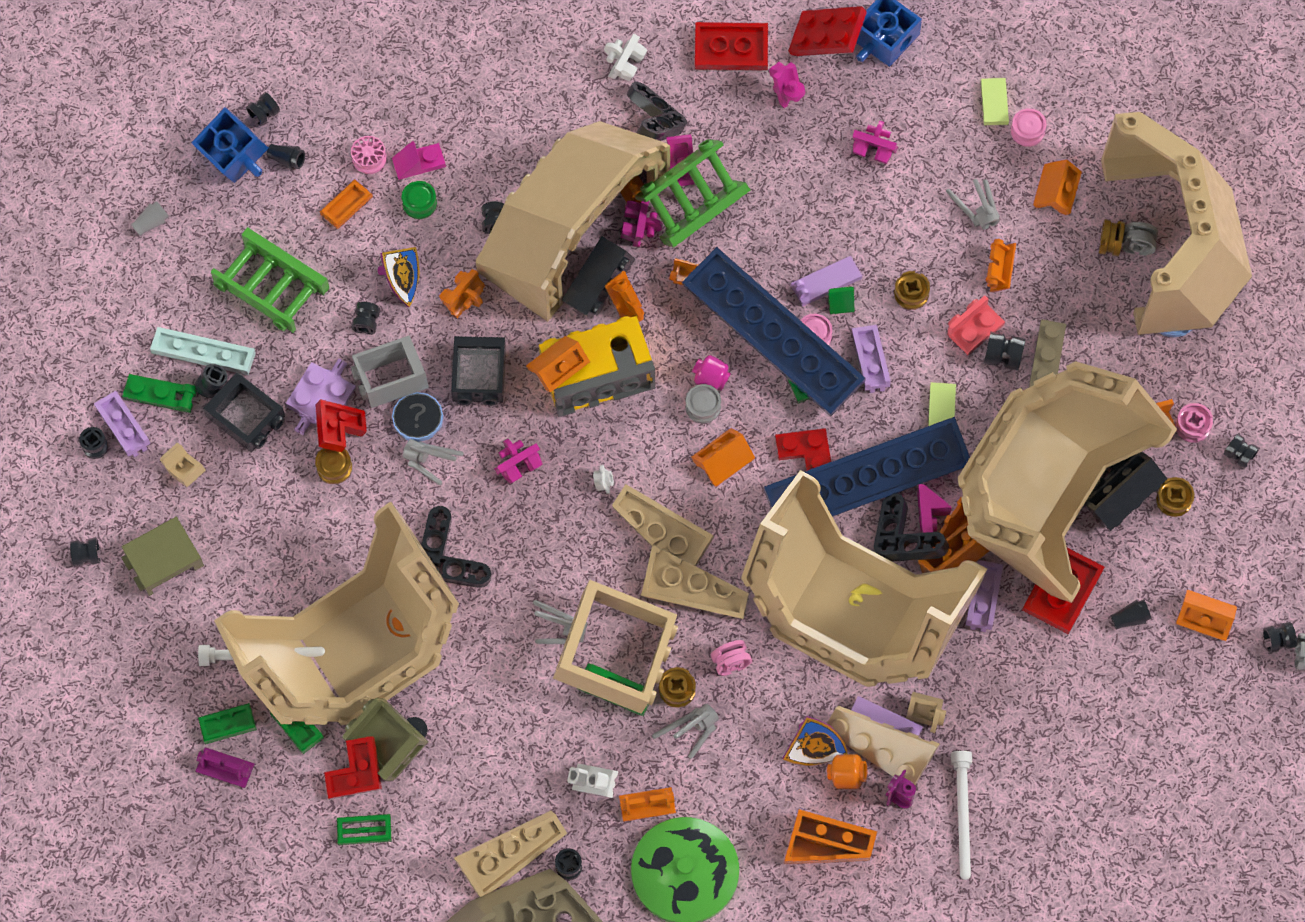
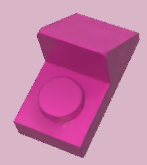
(680, 149)
(418, 161)
(930, 505)

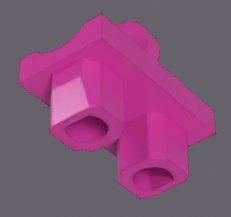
(786, 83)
(885, 147)
(635, 232)
(529, 456)

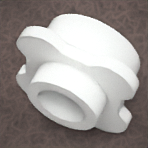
(603, 479)

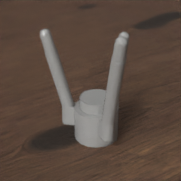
(986, 213)
(419, 451)
(567, 623)
(701, 718)

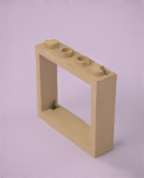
(599, 685)

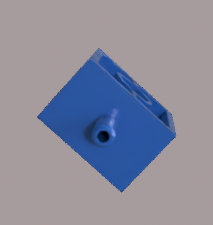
(887, 31)
(230, 146)

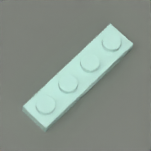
(202, 350)

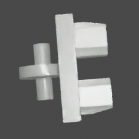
(631, 49)
(592, 780)

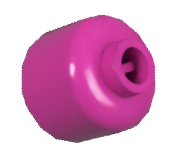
(711, 372)

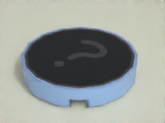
(417, 416)

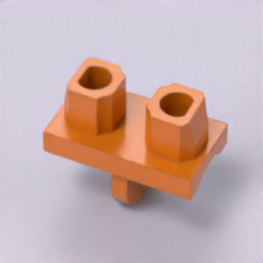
(465, 294)

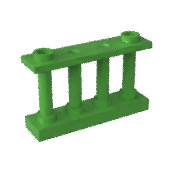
(713, 203)
(273, 257)

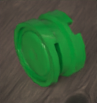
(419, 199)

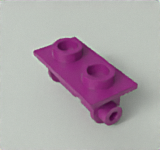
(224, 767)
(901, 791)

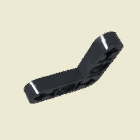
(664, 119)
(900, 541)
(437, 554)

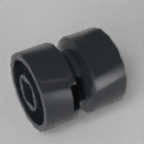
(1004, 351)

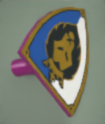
(401, 272)
(814, 744)

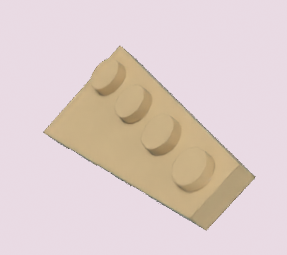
(662, 526)
(684, 584)
(883, 744)
(507, 854)

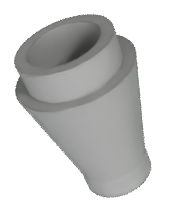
(150, 218)

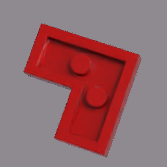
(335, 421)
(808, 444)
(360, 776)

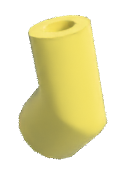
(862, 589)

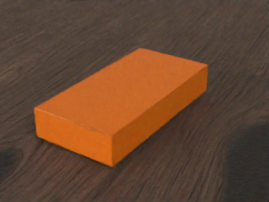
(346, 204)

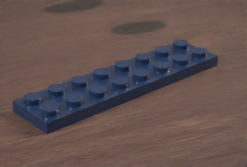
(773, 331)
(885, 468)

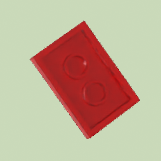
(827, 31)
(731, 46)
(1059, 612)

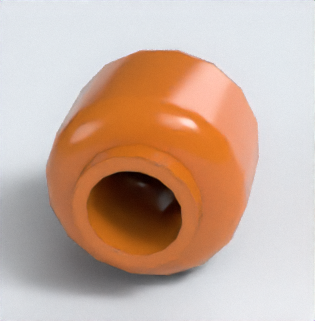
(847, 771)

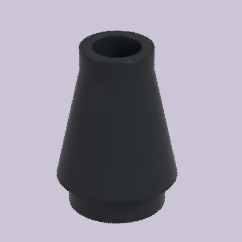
(289, 156)
(1131, 615)

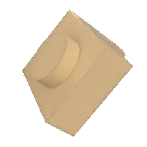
(182, 465)
(926, 710)

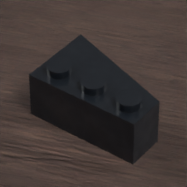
(603, 264)
(1124, 489)

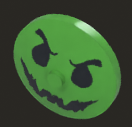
(685, 870)

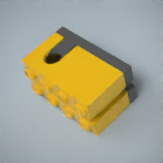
(616, 370)

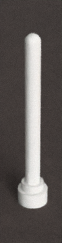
(209, 655)
(961, 761)

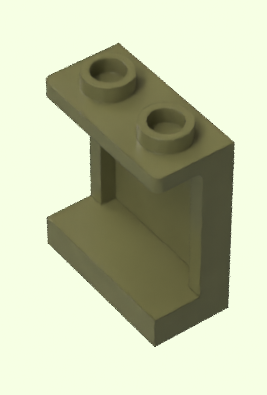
(160, 555)
(394, 736)

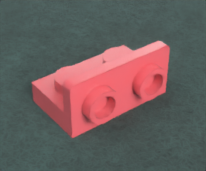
(974, 325)

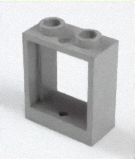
(382, 356)

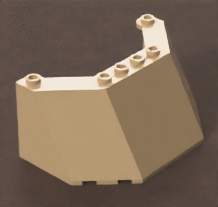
(559, 205)
(1214, 259)
(1046, 460)
(804, 583)
(350, 624)

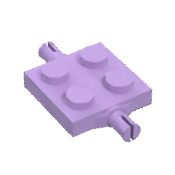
(316, 385)

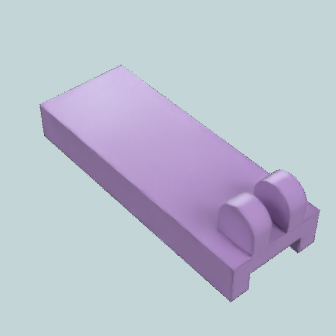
(818, 283)
(871, 358)
(122, 424)
(983, 604)
(883, 715)

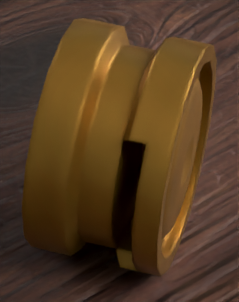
(1108, 236)
(912, 290)
(333, 466)
(1175, 497)
(677, 687)

